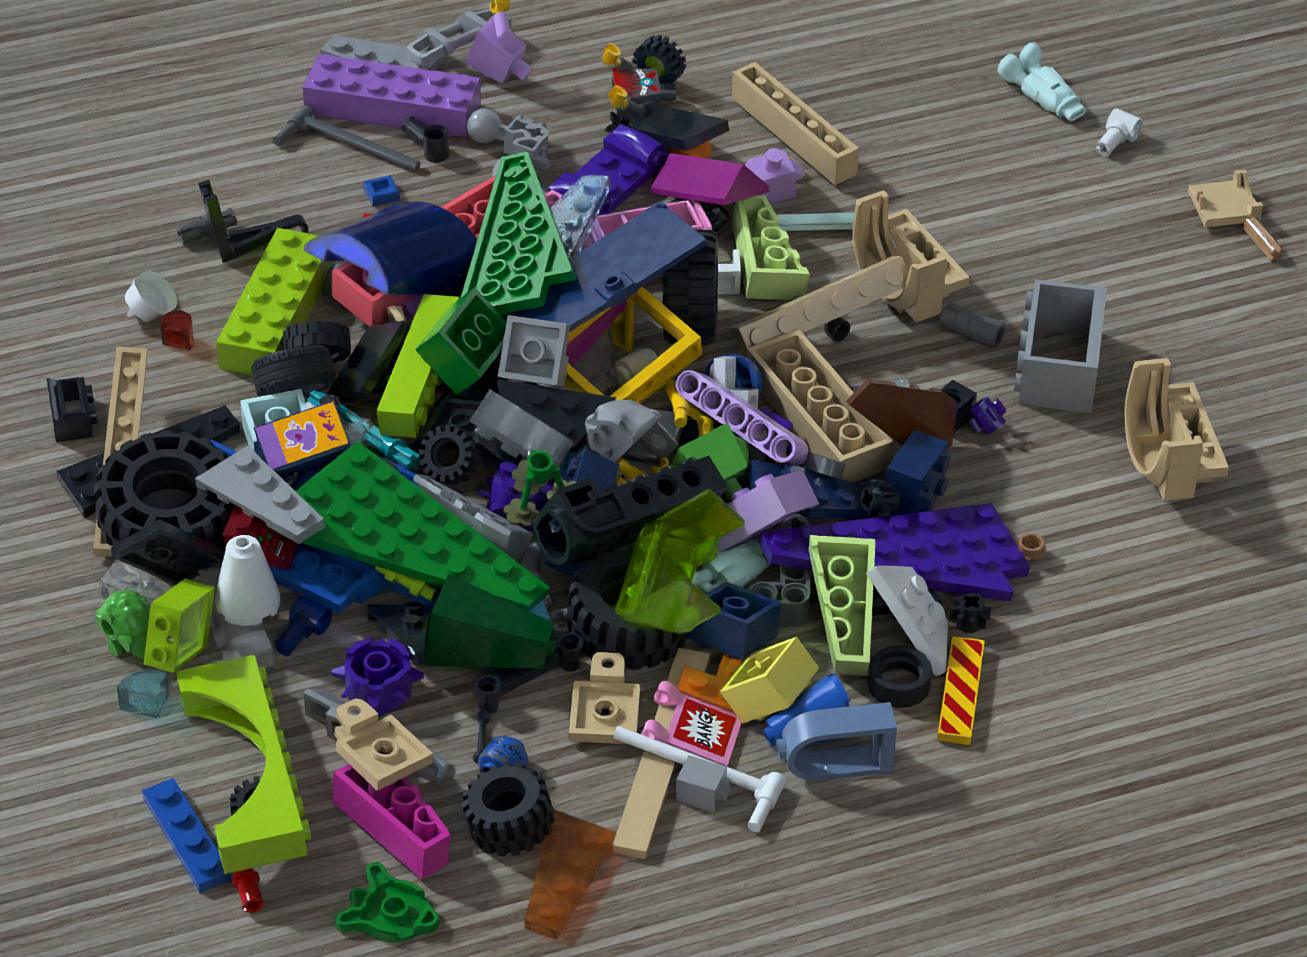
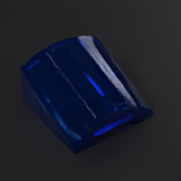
(404, 249)

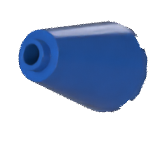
(822, 695)

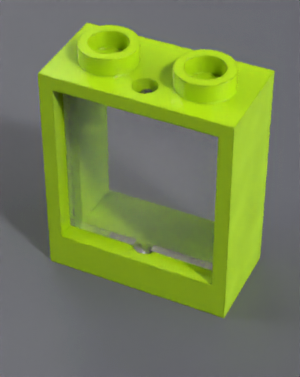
(179, 625)

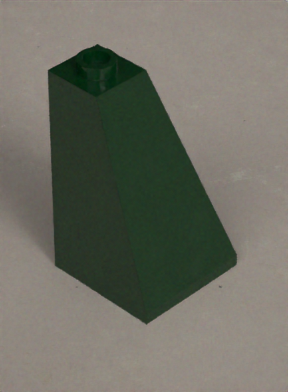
(485, 631)

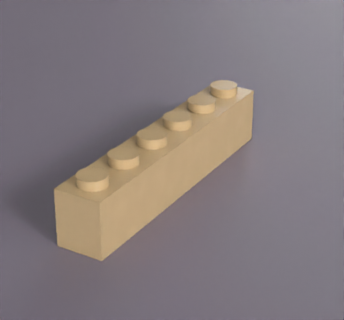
(795, 123)
(824, 303)

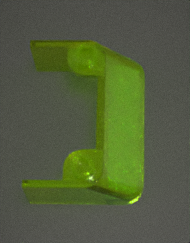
(664, 562)

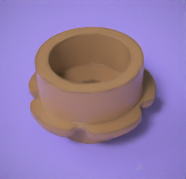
(1032, 546)

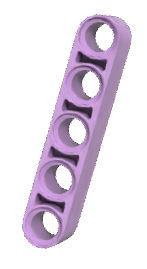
(753, 424)

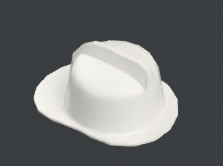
(150, 297)

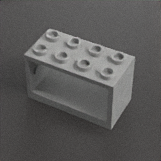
(1057, 381)

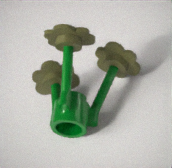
(529, 478)

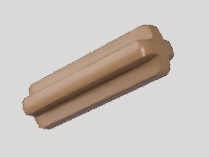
(1263, 239)

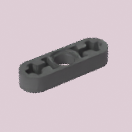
(822, 464)

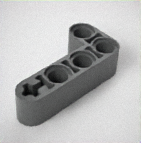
(793, 588)

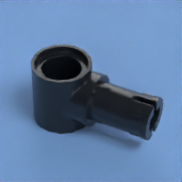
(431, 138)

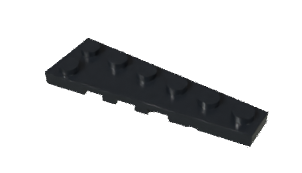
(80, 478)

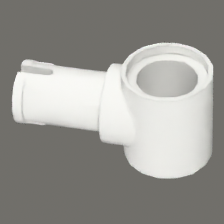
(1119, 128)

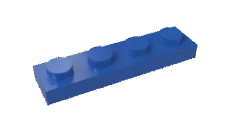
(185, 834)

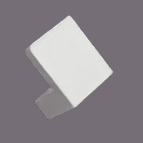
(730, 275)

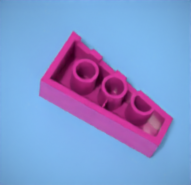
(395, 819)

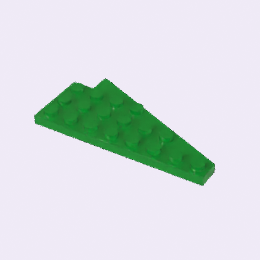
(518, 242)

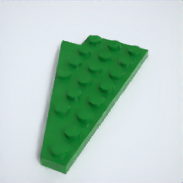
(397, 526)

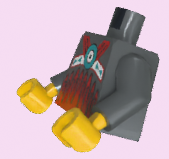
(634, 86)

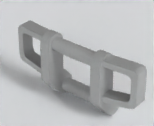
(467, 24)

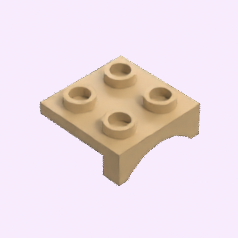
(1225, 201)

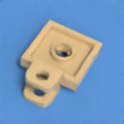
(603, 691)
(364, 736)

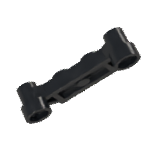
(500, 681)

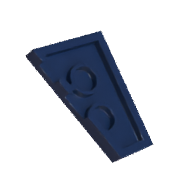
(835, 496)

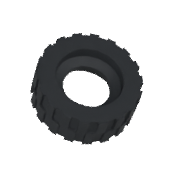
(326, 333)

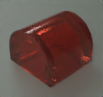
(177, 330)

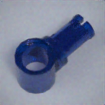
(304, 620)

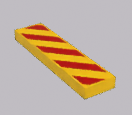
(961, 690)

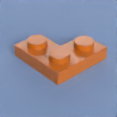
(706, 686)

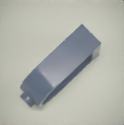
(840, 723)

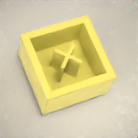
(770, 680)

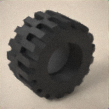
(506, 789)

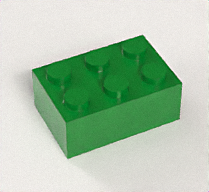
(464, 341)

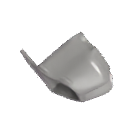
(621, 424)

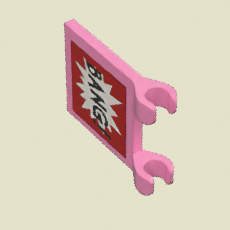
(695, 726)

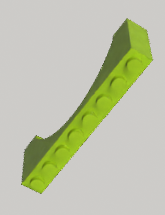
(269, 822)

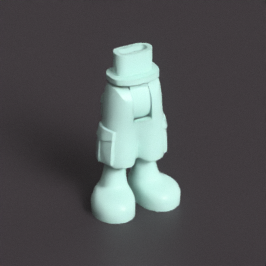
(1041, 83)
(734, 566)

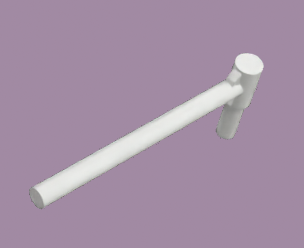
(766, 789)

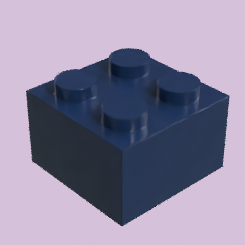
(919, 472)
(743, 624)

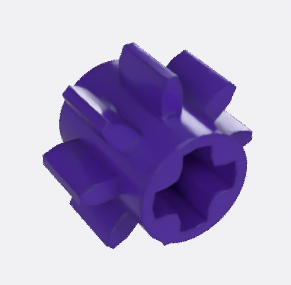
(987, 415)

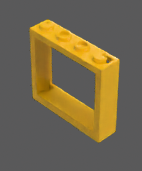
(657, 372)

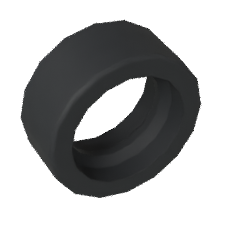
(904, 658)

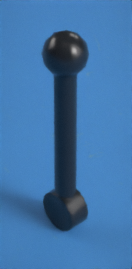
(483, 717)

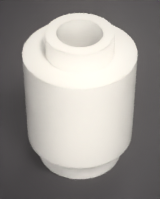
(633, 363)

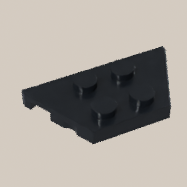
(556, 407)

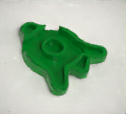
(388, 909)

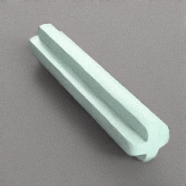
(816, 221)

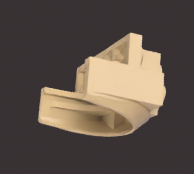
(930, 268)
(1172, 453)

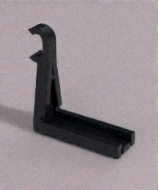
(242, 240)

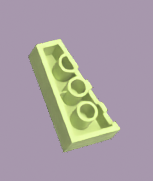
(766, 258)
(845, 598)

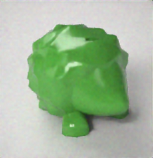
(125, 622)

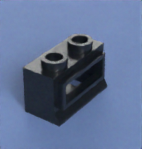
(76, 423)

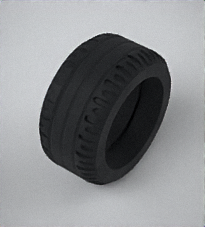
(294, 369)

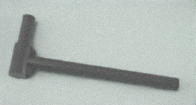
(306, 118)

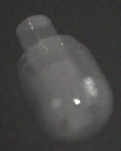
(358, 431)

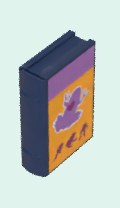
(303, 440)

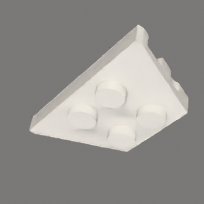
(915, 611)

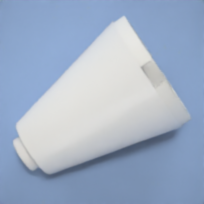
(246, 584)

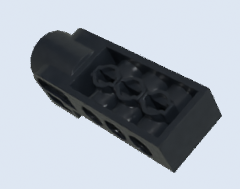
(615, 517)

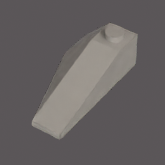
(495, 528)

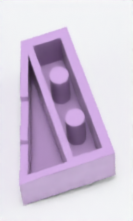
(767, 505)

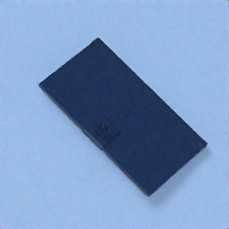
(618, 266)

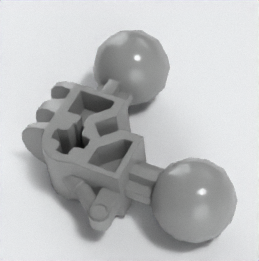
(518, 137)

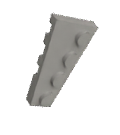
(373, 52)
(261, 493)

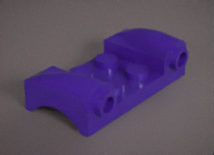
(626, 158)

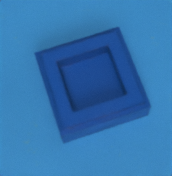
(381, 191)

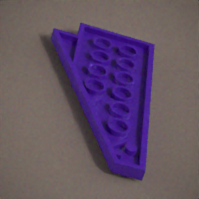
(949, 548)

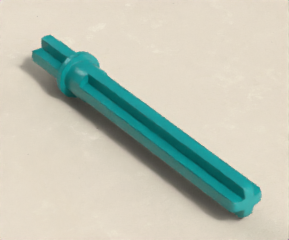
(394, 449)

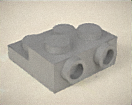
(534, 352)

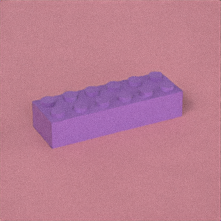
(390, 94)

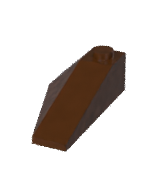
(905, 409)

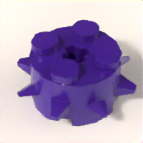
(503, 491)
(378, 674)

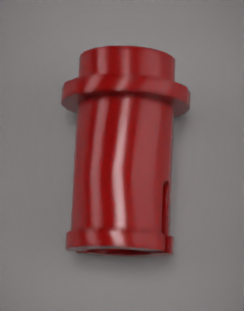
(247, 884)

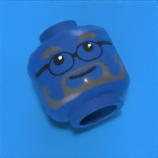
(502, 751)

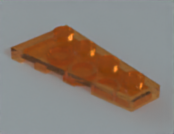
(565, 871)

